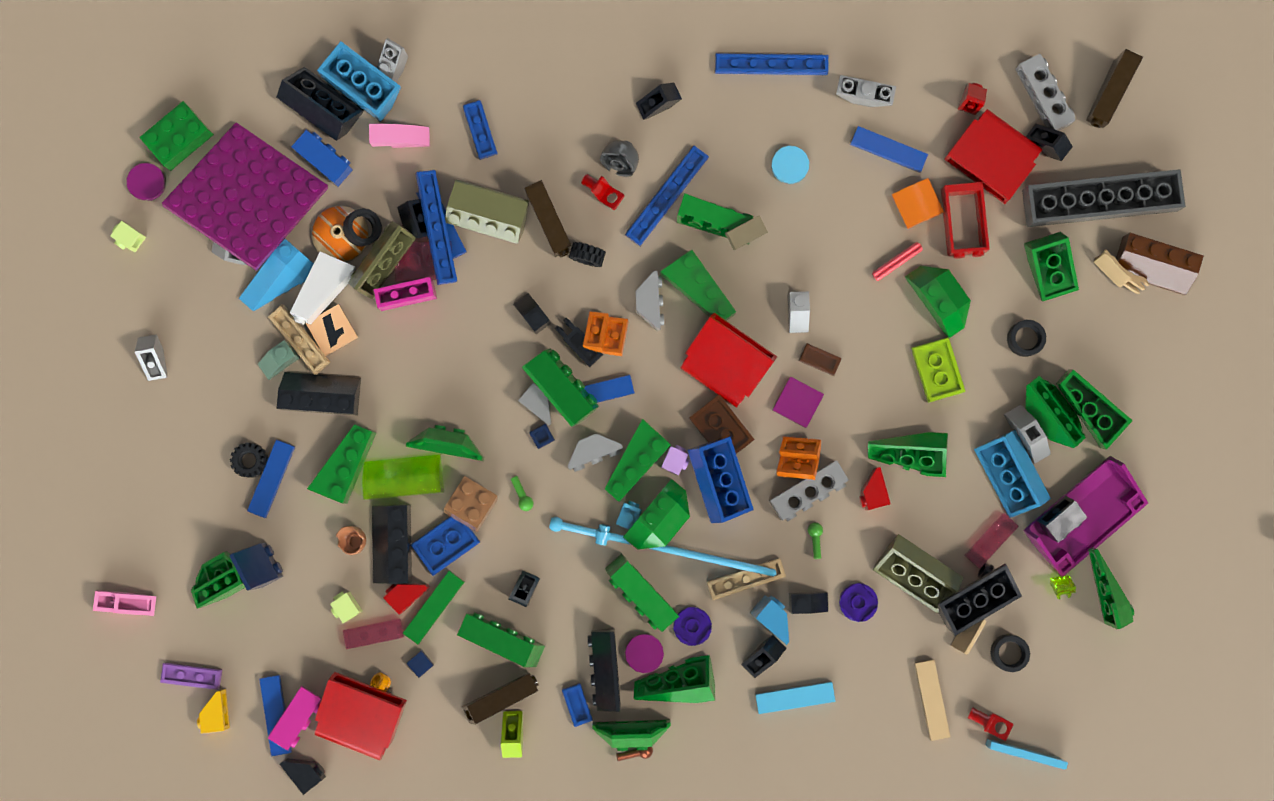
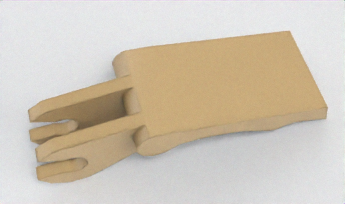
(1118, 274)

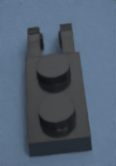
(575, 341)

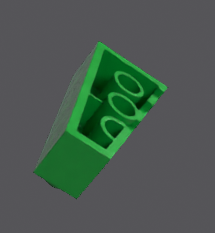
(709, 216)
(696, 283)
(1096, 411)
(637, 459)
(641, 593)
(501, 641)

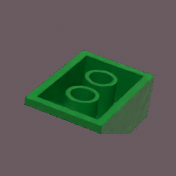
(1052, 265)

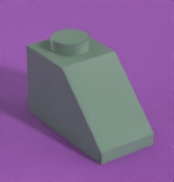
(278, 359)

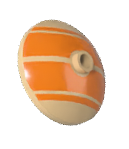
(338, 245)

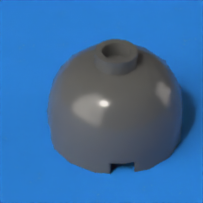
(621, 157)

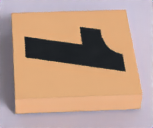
(332, 330)

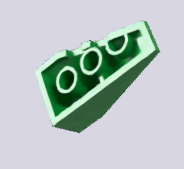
(919, 452)

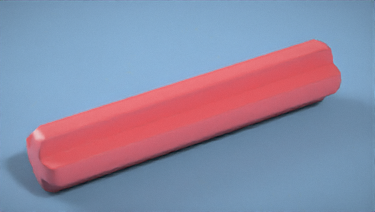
(897, 261)

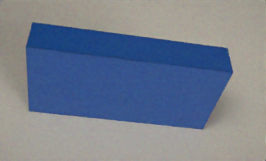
(577, 705)

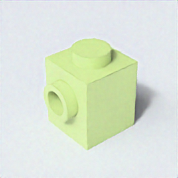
(127, 236)
(345, 606)

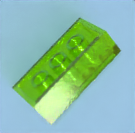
(402, 477)

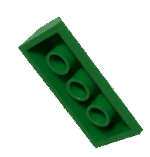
(561, 386)

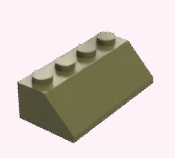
(487, 211)
(381, 259)
(917, 573)

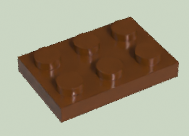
(718, 422)

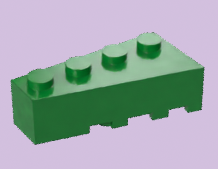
(344, 466)

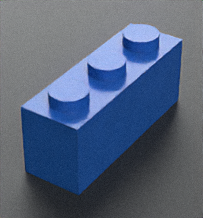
(322, 157)

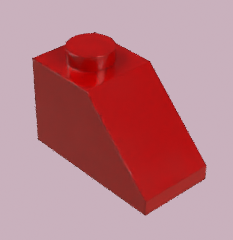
(973, 98)
(874, 492)
(404, 595)

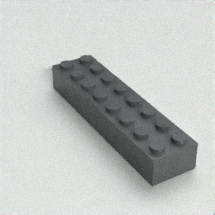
(1103, 198)

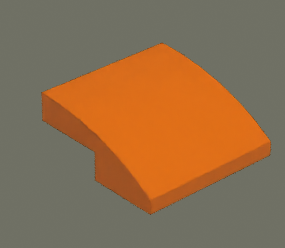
(918, 203)
(605, 334)
(799, 458)

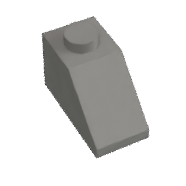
(798, 312)
(151, 357)
(537, 403)

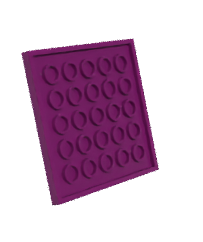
(245, 196)

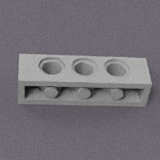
(1035, 88)
(832, 471)

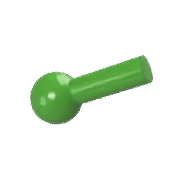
(525, 502)
(815, 531)

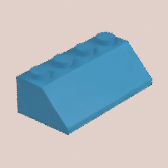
(359, 81)
(1012, 474)
(772, 616)

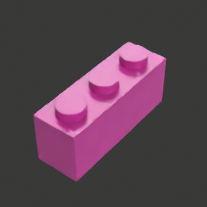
(405, 294)
(295, 718)

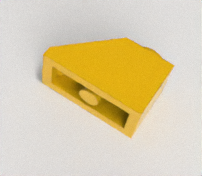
(214, 715)

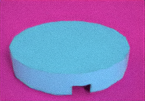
(790, 164)

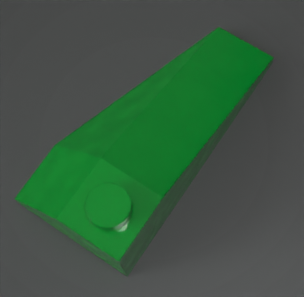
(1114, 604)
(685, 683)

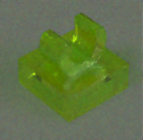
(1063, 585)

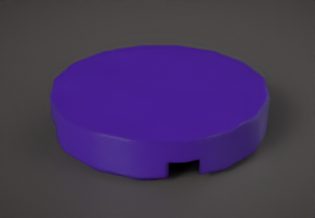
(858, 602)
(692, 626)

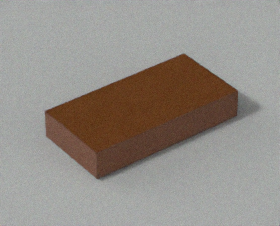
(820, 359)

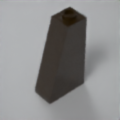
(1114, 88)
(548, 219)
(500, 698)

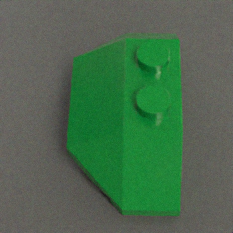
(941, 297)
(1053, 413)
(446, 442)
(660, 519)
(216, 581)
(631, 733)

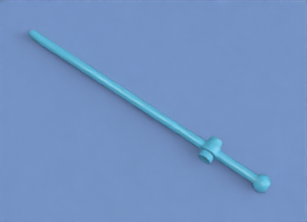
(603, 534)

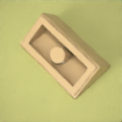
(965, 640)

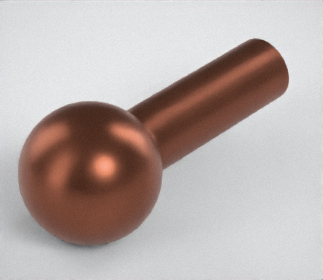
(634, 753)

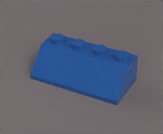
(720, 480)

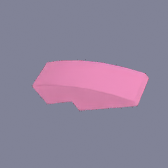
(399, 135)
(124, 603)

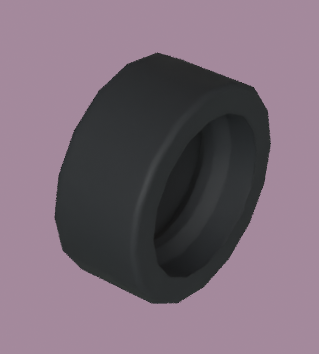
(371, 217)
(1041, 334)
(1025, 656)

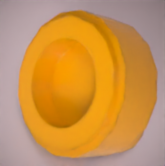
(380, 681)

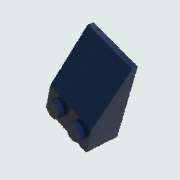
(257, 566)

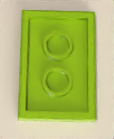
(938, 370)

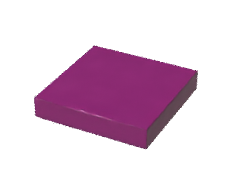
(798, 402)

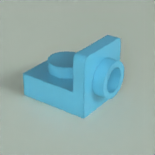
(628, 515)

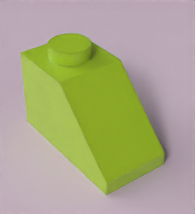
(512, 734)

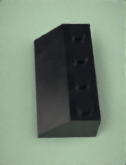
(319, 103)
(319, 393)
(391, 544)
(979, 600)
(605, 670)

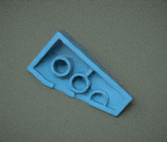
(278, 275)

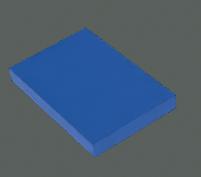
(444, 544)

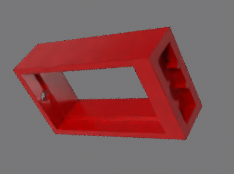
(965, 189)

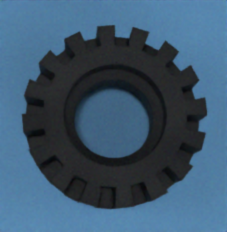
(587, 254)
(237, 457)

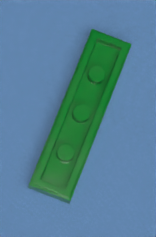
(433, 607)

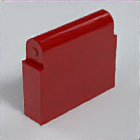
(994, 155)
(727, 360)
(358, 716)

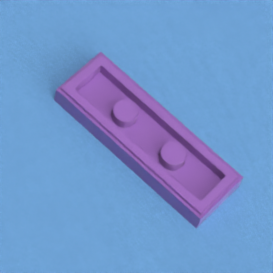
(191, 676)

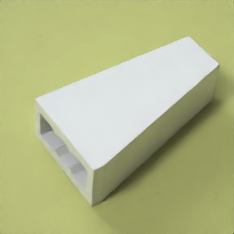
(321, 287)

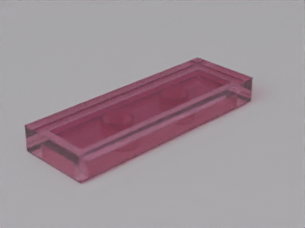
(991, 540)
(373, 633)

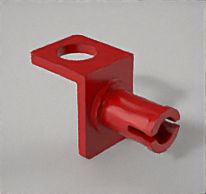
(601, 190)
(989, 723)

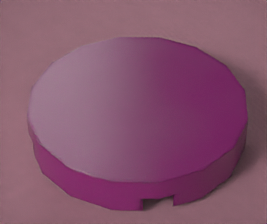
(146, 181)
(644, 653)

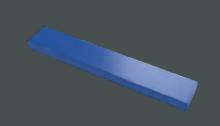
(771, 64)
(667, 195)
(436, 227)

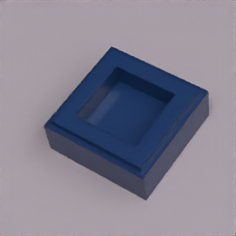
(542, 436)
(420, 664)

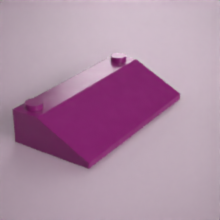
(1108, 500)

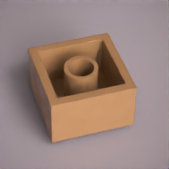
(470, 504)

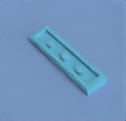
(795, 697)
(1026, 754)

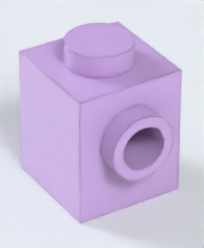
(676, 460)

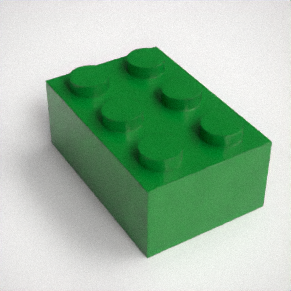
(176, 136)

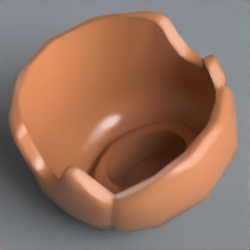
(351, 539)

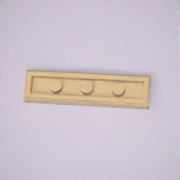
(299, 339)
(743, 580)
(932, 700)

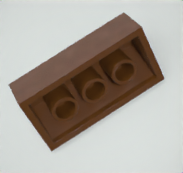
(1159, 262)

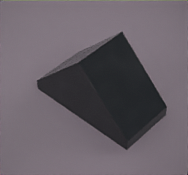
(524, 589)

